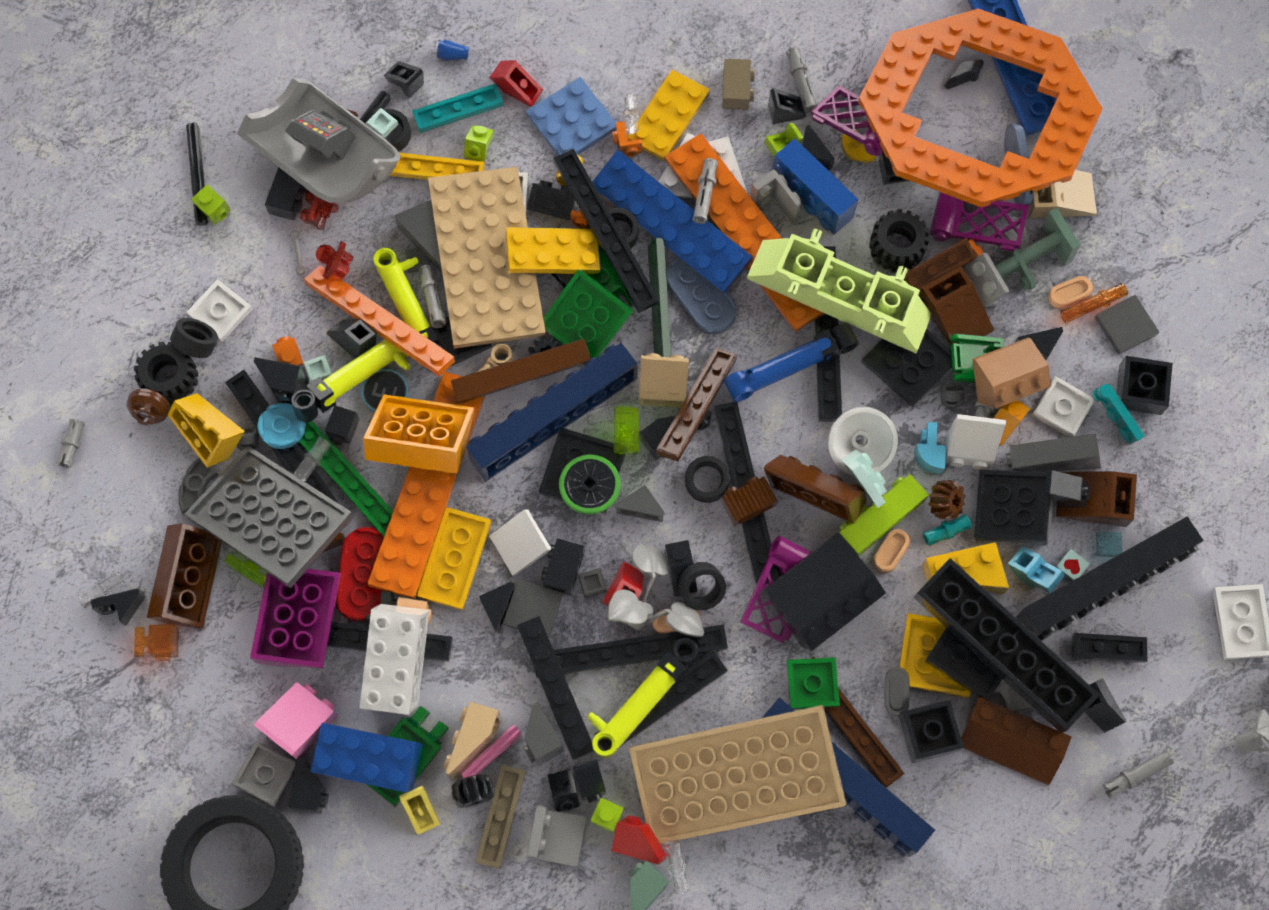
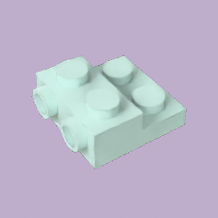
(860, 470)

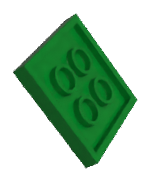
(586, 313)

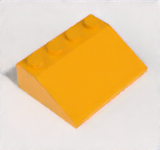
(418, 433)

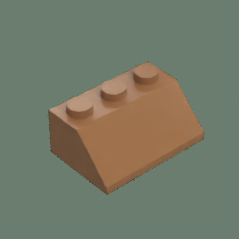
(1010, 373)

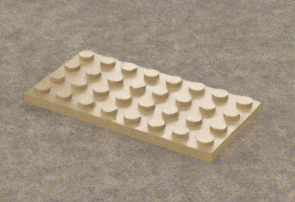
(470, 225)
(738, 775)

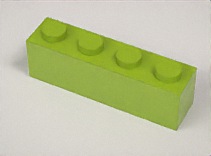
(877, 522)

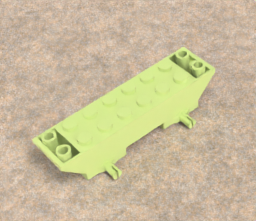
(817, 279)

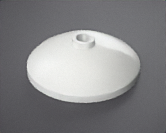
(877, 441)

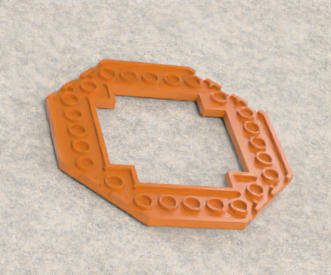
(956, 174)

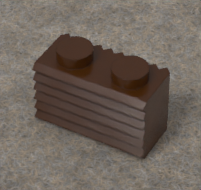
(748, 500)

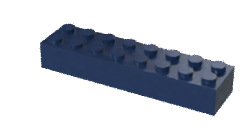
(555, 409)
(874, 801)

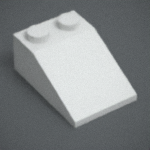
(973, 441)

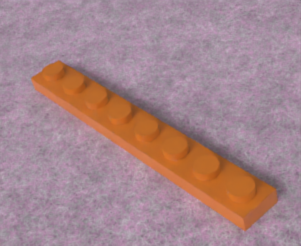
(381, 321)

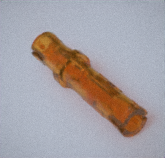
(1101, 299)

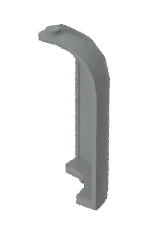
(332, 179)

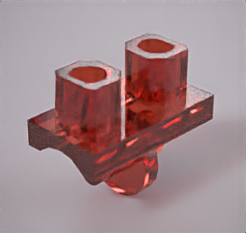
(318, 211)
(336, 261)

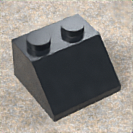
(282, 378)

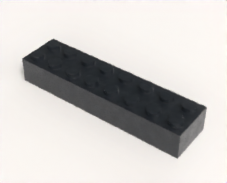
(1112, 577)
(1006, 646)

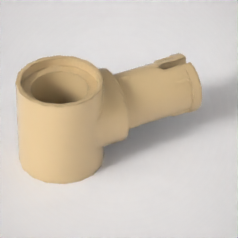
(496, 351)

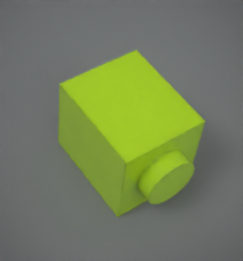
(607, 815)

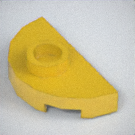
(855, 150)

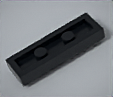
(1109, 647)

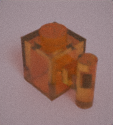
(161, 641)

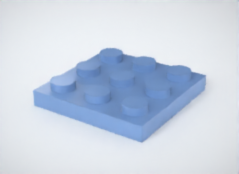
(572, 118)

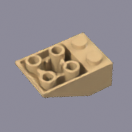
(1070, 198)
(663, 380)
(476, 734)

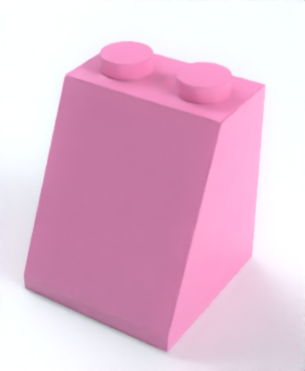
(297, 720)

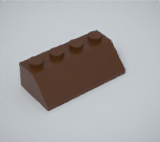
(815, 487)
(184, 576)
(1014, 741)

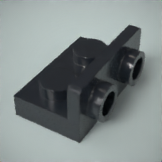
(551, 200)

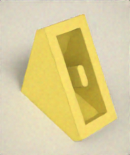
(420, 810)

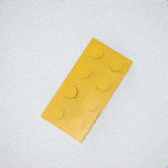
(669, 114)
(552, 250)
(454, 558)

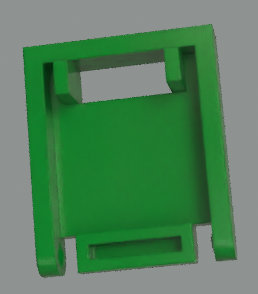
(966, 350)

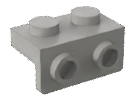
(986, 280)

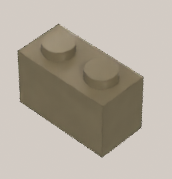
(736, 84)

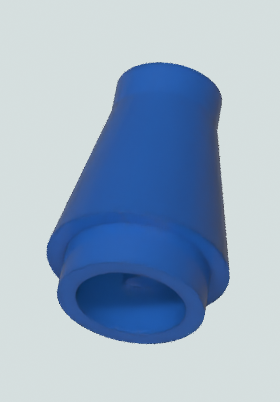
(451, 51)

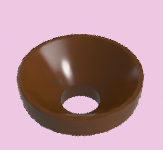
(150, 403)

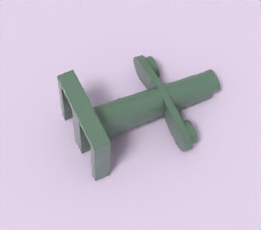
(1057, 239)

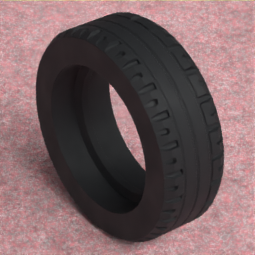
(225, 810)

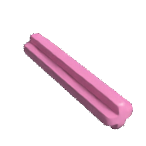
(491, 752)

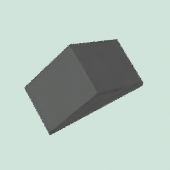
(641, 505)

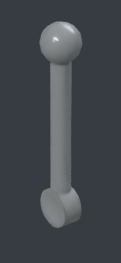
(299, 269)

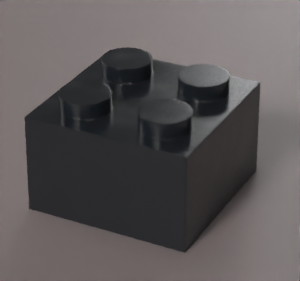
(1144, 384)
(931, 731)

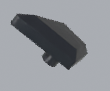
(965, 72)

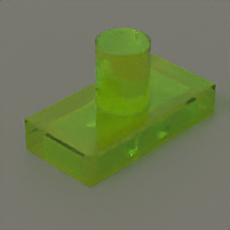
(626, 430)
(246, 569)

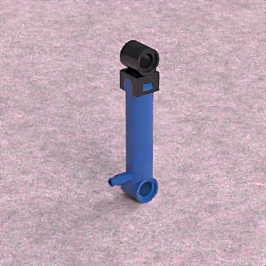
(823, 348)

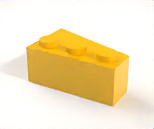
(205, 429)
(980, 562)

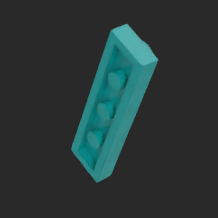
(457, 108)

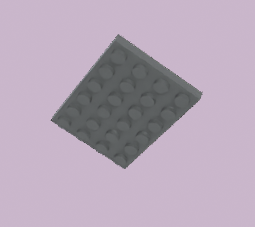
(269, 516)

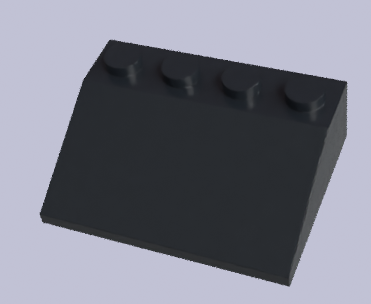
(824, 592)

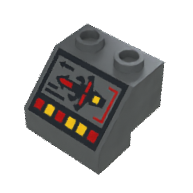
(321, 133)

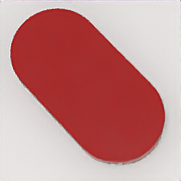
(356, 564)

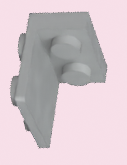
(776, 187)
(556, 837)

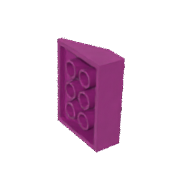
(296, 620)

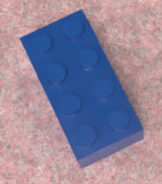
(816, 187)
(366, 757)

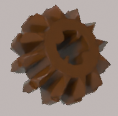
(947, 499)

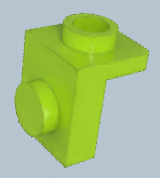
(780, 140)
(477, 143)
(211, 204)

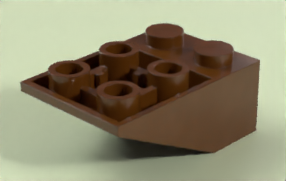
(956, 305)
(1110, 500)

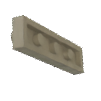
(500, 816)

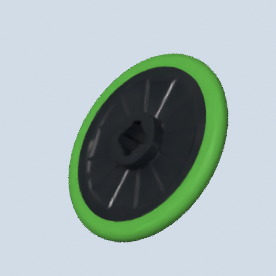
(585, 499)

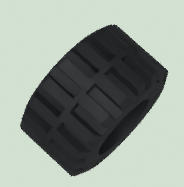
(901, 224)
(162, 356)

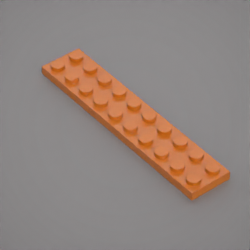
(735, 216)
(417, 516)

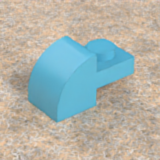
(930, 455)
(1034, 571)

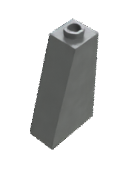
(420, 229)
(1056, 454)

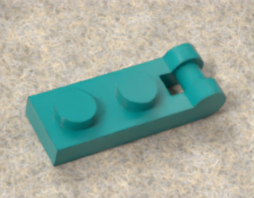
(1118, 413)

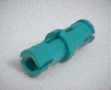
(947, 530)

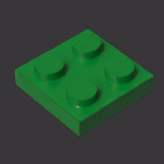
(812, 683)

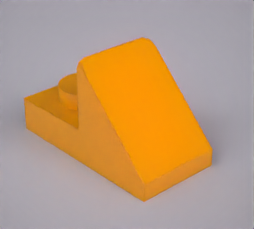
(1013, 414)

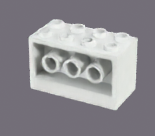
(394, 659)

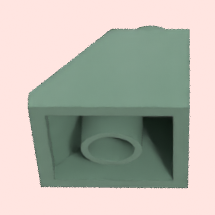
(645, 885)

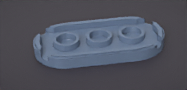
(1016, 143)
(701, 300)

